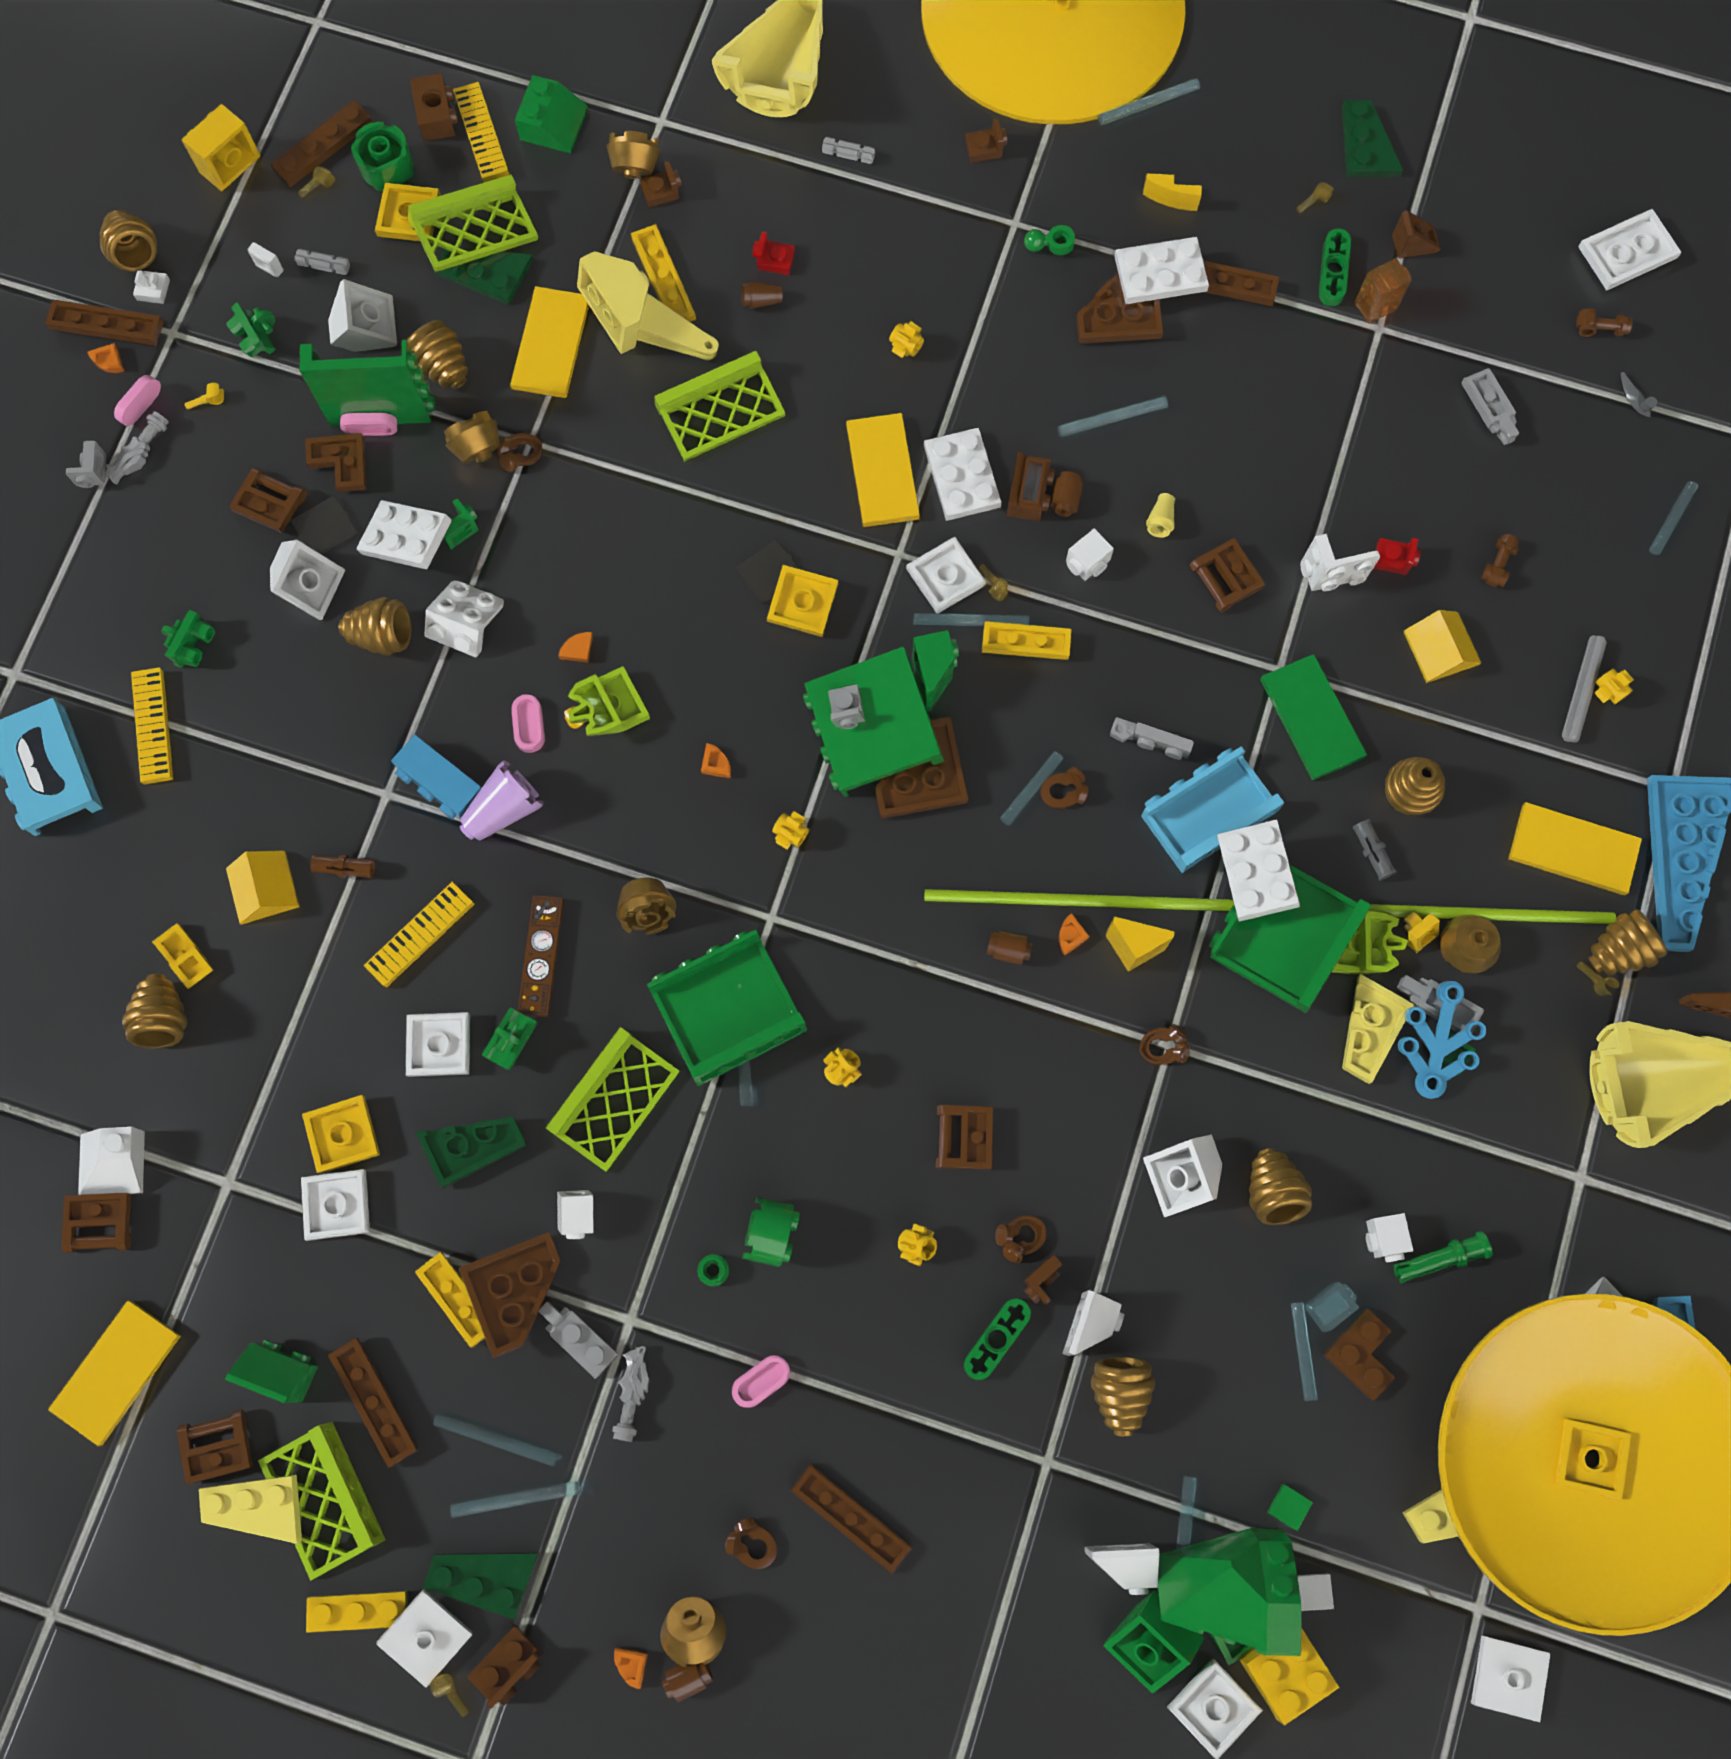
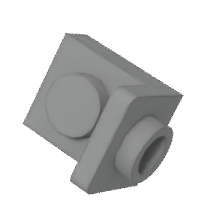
(92, 466)
(846, 707)

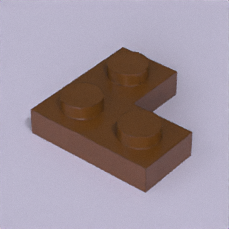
(343, 453)
(1353, 1355)

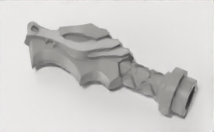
(133, 455)
(633, 1386)

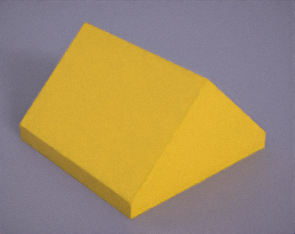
(1441, 645)
(261, 885)
(1137, 941)

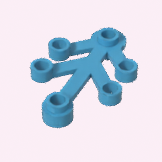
(1440, 1045)

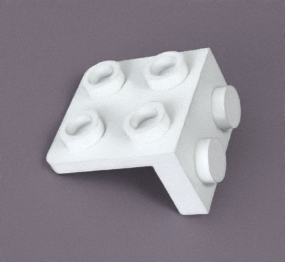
(1327, 573)
(460, 617)

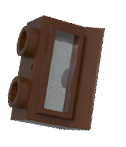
(1029, 487)

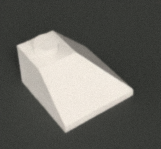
(362, 318)
(304, 577)
(111, 1161)
(1185, 1174)
(1093, 1322)
(1128, 1565)

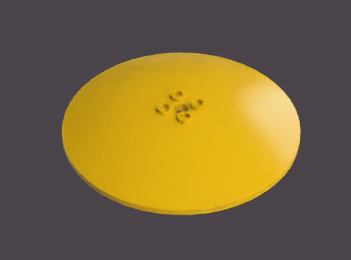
(1053, 55)
(1608, 1543)

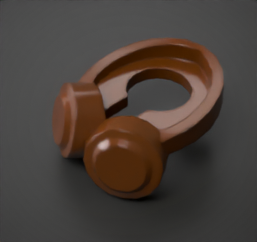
(511, 461)
(1071, 777)
(1178, 1054)
(1005, 1233)
(750, 1528)

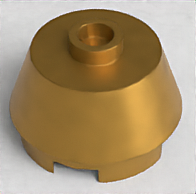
(633, 154)
(473, 438)
(645, 906)
(1470, 943)
(693, 1632)

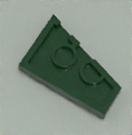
(1366, 142)
(492, 275)
(469, 1148)
(483, 1580)

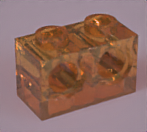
(1383, 290)

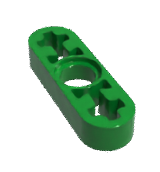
(1328, 276)
(1017, 1324)

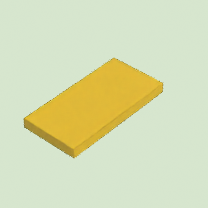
(550, 342)
(882, 470)
(1575, 849)
(114, 1373)

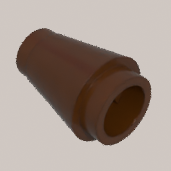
(760, 294)

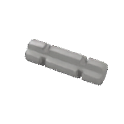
(848, 150)
(322, 261)

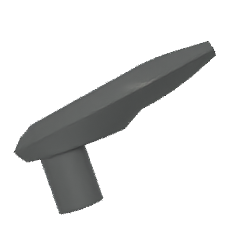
(1636, 397)

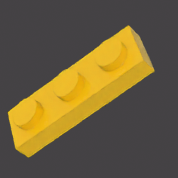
(1026, 640)
(451, 1295)
(354, 1611)

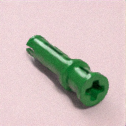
(1456, 1253)

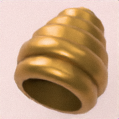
(132, 252)
(439, 354)
(378, 626)
(1415, 786)
(1627, 945)
(154, 1014)
(1278, 1189)
(1123, 1391)

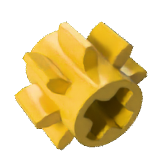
(906, 339)
(1614, 686)
(790, 830)
(842, 1067)
(917, 1244)

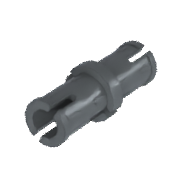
(1374, 849)

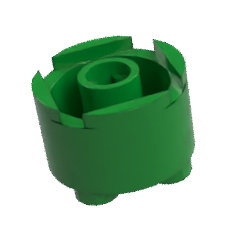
(382, 155)
(770, 1232)

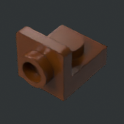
(986, 143)
(661, 187)
(1045, 1274)

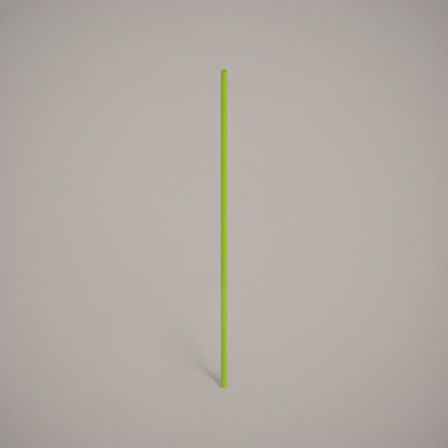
(1226, 905)

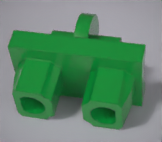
(256, 325)
(183, 638)
(509, 1039)

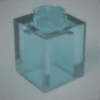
(1332, 1306)

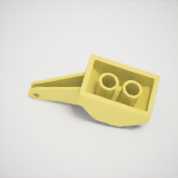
(629, 314)

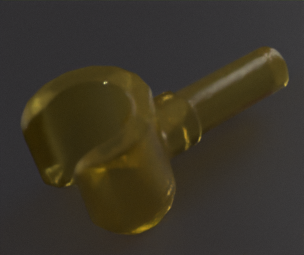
(320, 176)
(1322, 192)
(999, 588)
(1598, 980)
(444, 1685)

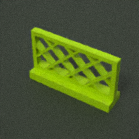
(459, 205)
(711, 383)
(590, 1084)
(347, 1493)

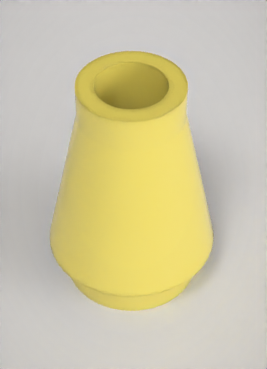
(1161, 518)

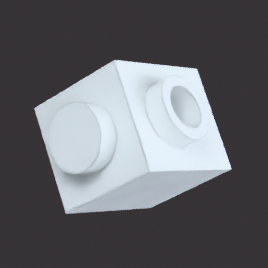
(1089, 555)
(575, 1213)
(1389, 1237)

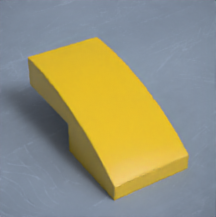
(1164, 191)
(183, 955)

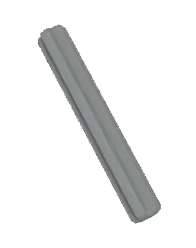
(1584, 689)

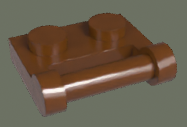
(263, 507)
(1234, 569)
(975, 1137)
(96, 1211)
(218, 1457)

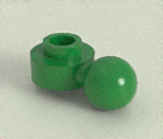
(1036, 240)

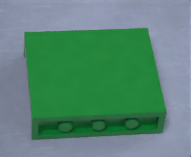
(368, 386)
(895, 726)
(1294, 948)
(716, 1020)

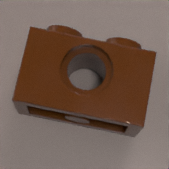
(433, 107)

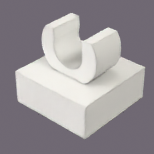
(151, 286)

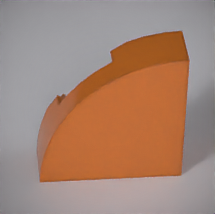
(107, 358)
(577, 648)
(715, 762)
(1071, 934)
(630, 1665)

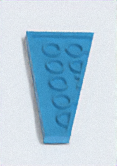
(1686, 842)

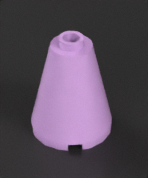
(499, 803)

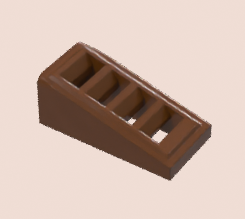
(1714, 1003)

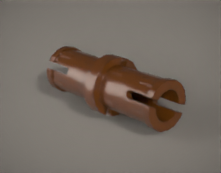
(342, 866)

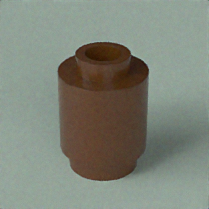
(1066, 493)
(1009, 947)
(686, 1681)

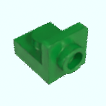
(460, 526)

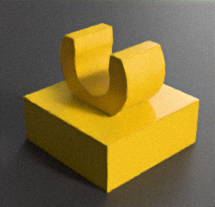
(1421, 931)

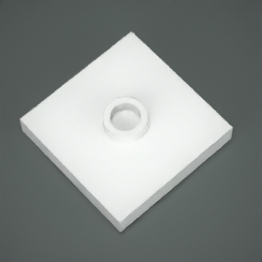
(946, 575)
(438, 1044)
(335, 1205)
(424, 1638)
(1510, 1678)
(1214, 1708)

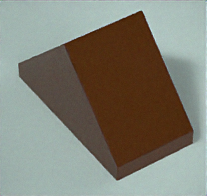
(1414, 236)

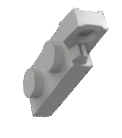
(1492, 404)
(1151, 737)
(1424, 996)
(578, 1339)

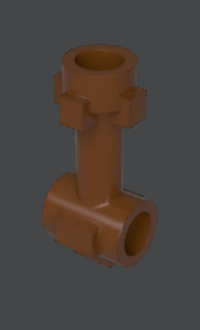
(1588, 323)
(1495, 573)

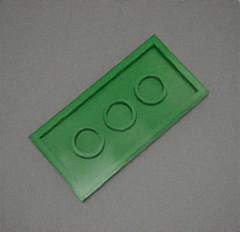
(1313, 717)

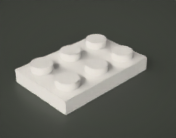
(1629, 249)
(1161, 270)
(962, 474)
(404, 534)
(1258, 870)

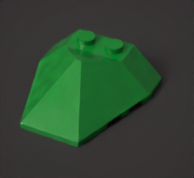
(1236, 1590)

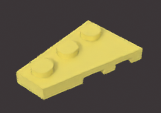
(1373, 1027)
(255, 1507)
(1431, 1519)

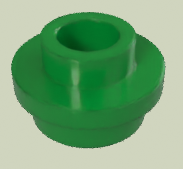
(703, 1266)

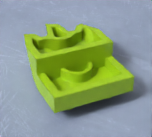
(607, 703)
(1372, 946)

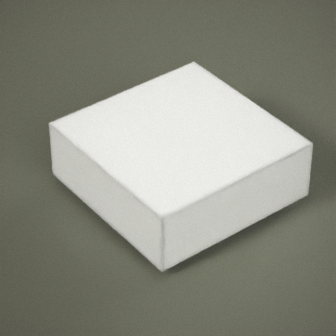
(265, 260)
(1315, 1592)

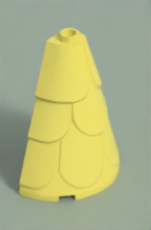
(774, 58)
(1656, 1080)

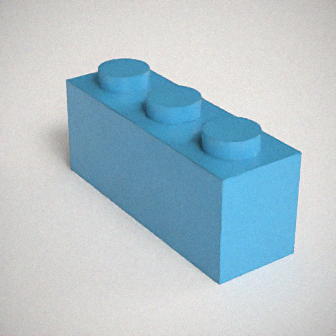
(435, 777)

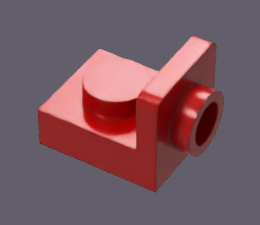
(773, 256)
(1397, 556)

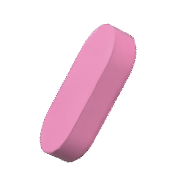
(137, 400)
(369, 424)
(528, 723)
(761, 1381)

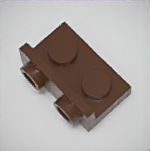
(505, 1665)

